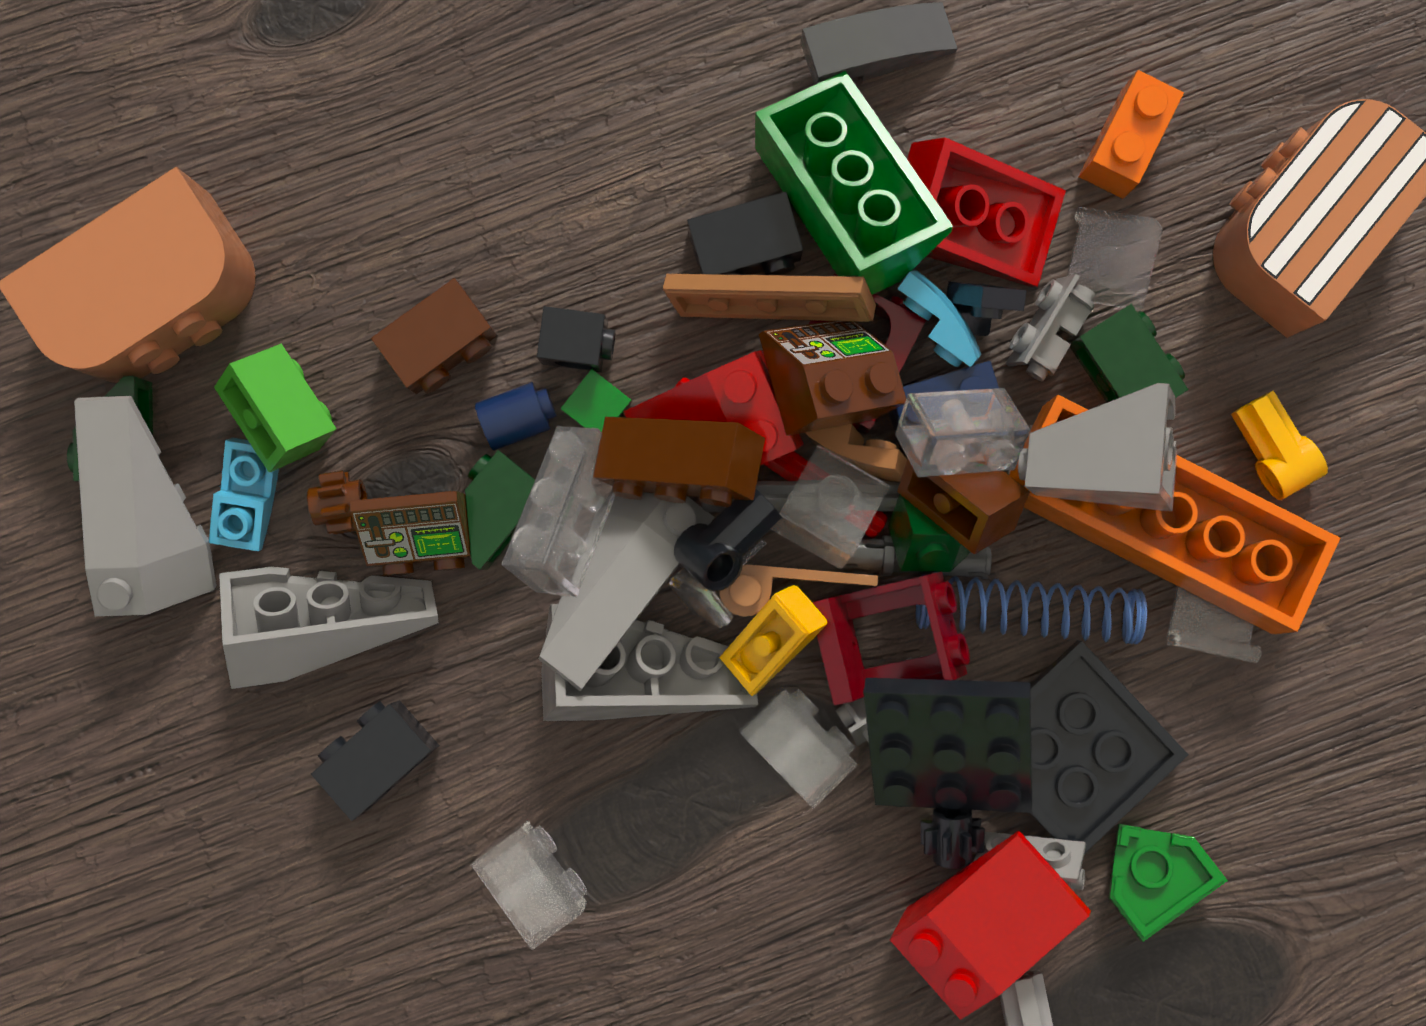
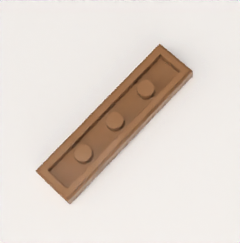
(771, 297)

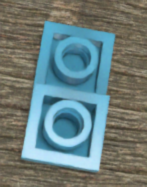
(952, 332)
(245, 499)

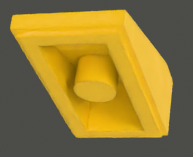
(773, 638)

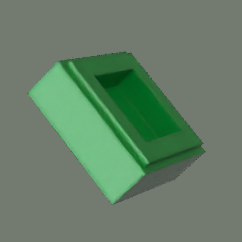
(594, 401)

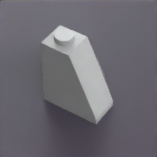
(1108, 453)

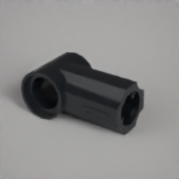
(716, 550)

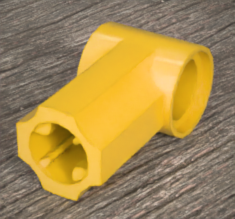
(1284, 456)

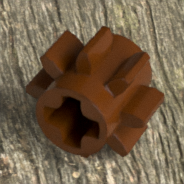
(330, 501)

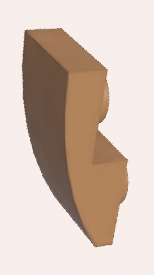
(876, 457)

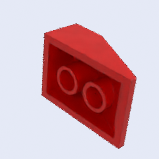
(996, 211)
(729, 393)
(988, 924)

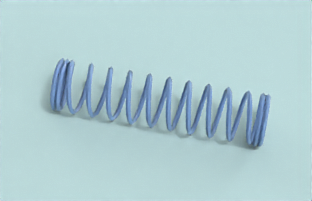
(1128, 635)

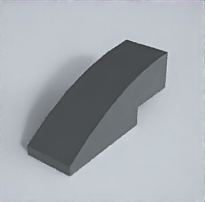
(877, 41)

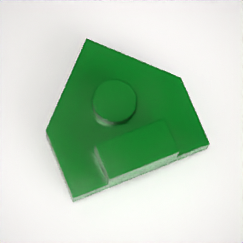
(1158, 877)

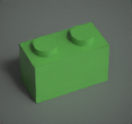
(275, 407)

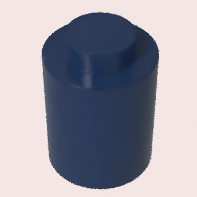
(515, 415)

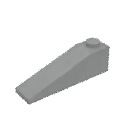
(135, 526)
(621, 580)
(296, 624)
(647, 676)

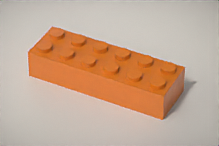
(1212, 544)

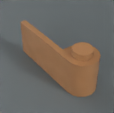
(754, 585)

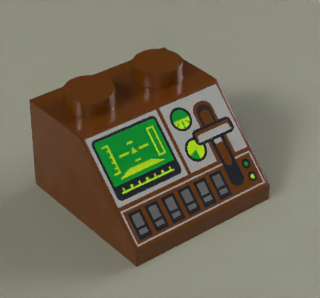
(830, 375)
(413, 530)

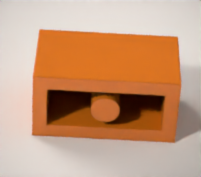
(1131, 134)

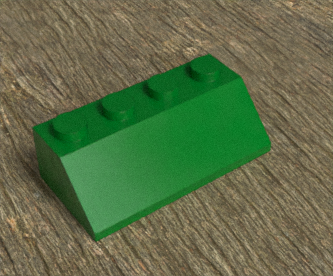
(850, 182)

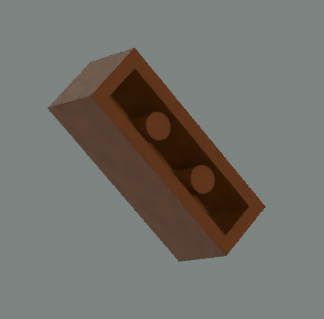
(679, 459)

